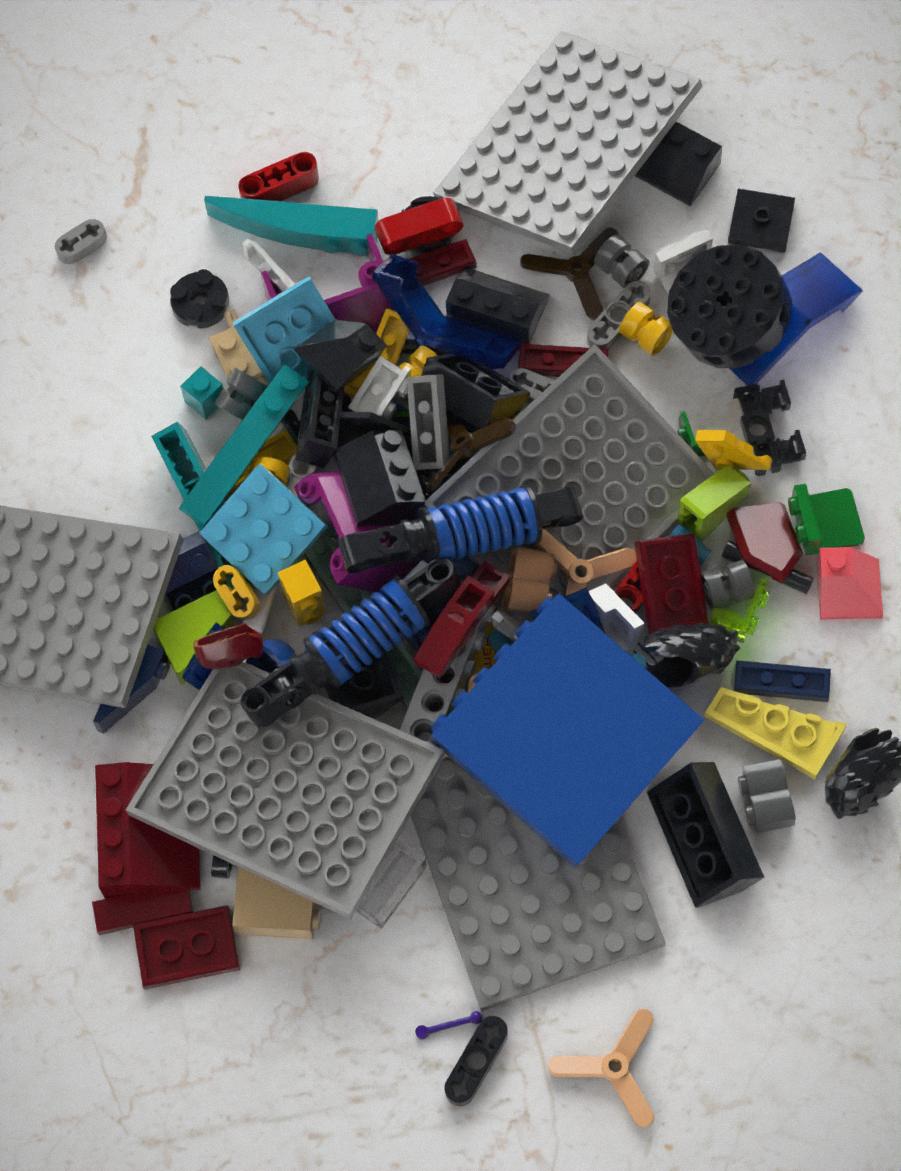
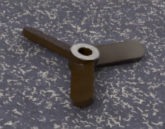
(581, 279)
(465, 443)

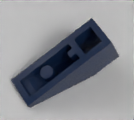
(152, 669)

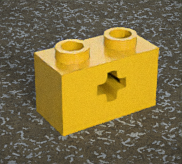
(302, 593)

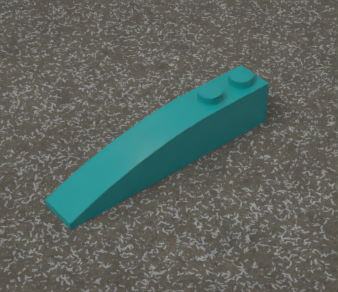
(298, 224)
(243, 445)
(186, 469)

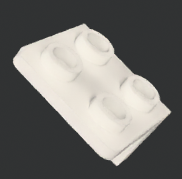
(673, 258)
(381, 389)

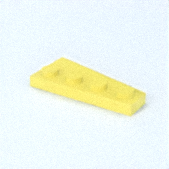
(788, 735)

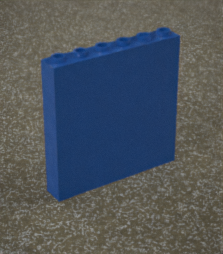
(565, 729)

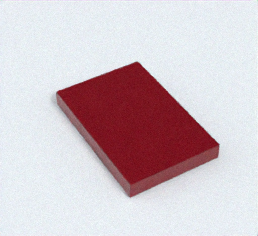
(671, 582)
(186, 947)

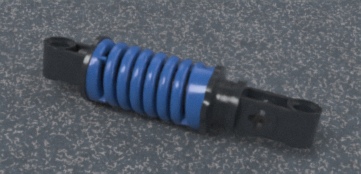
(463, 528)
(352, 639)

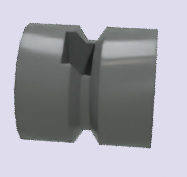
(619, 259)
(245, 385)
(738, 584)

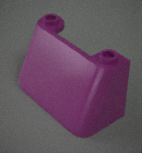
(331, 490)

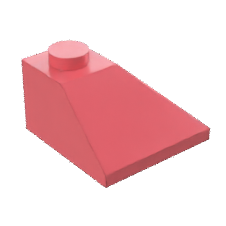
(848, 584)

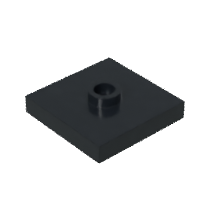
(761, 220)

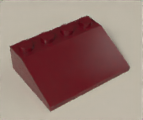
(130, 852)

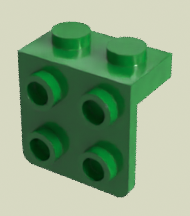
(825, 519)

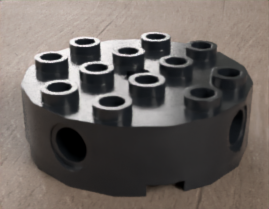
(729, 306)

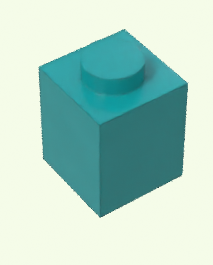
(201, 392)

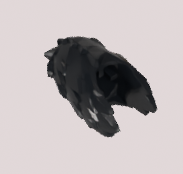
(690, 652)
(864, 773)

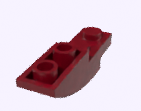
(460, 617)

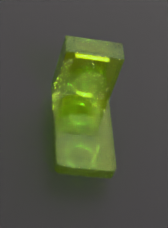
(733, 621)

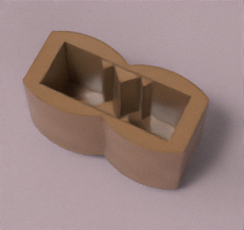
(529, 580)

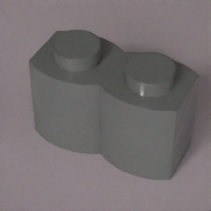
(767, 795)

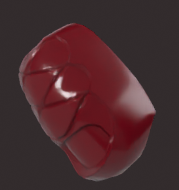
(228, 647)

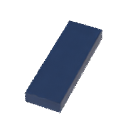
(782, 681)

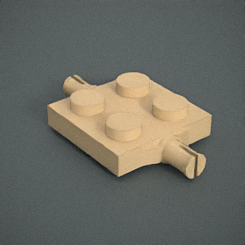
(234, 353)

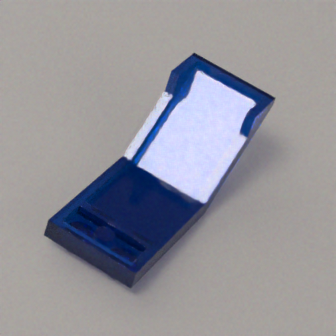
(816, 293)
(430, 327)

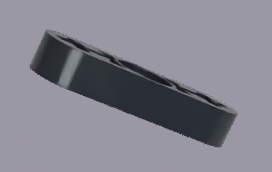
(456, 1078)

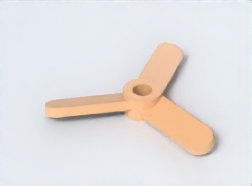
(591, 568)
(622, 1080)

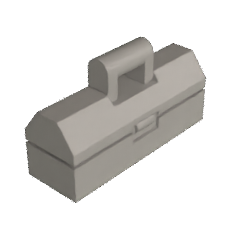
(428, 421)

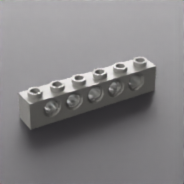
(431, 690)

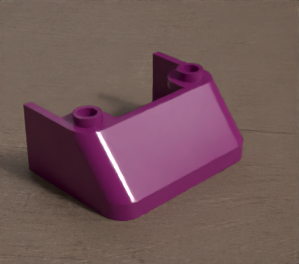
(357, 305)

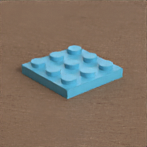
(283, 324)
(263, 529)

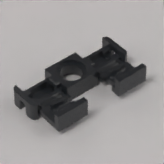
(756, 410)

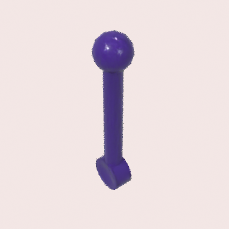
(422, 1031)

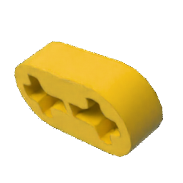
(230, 595)

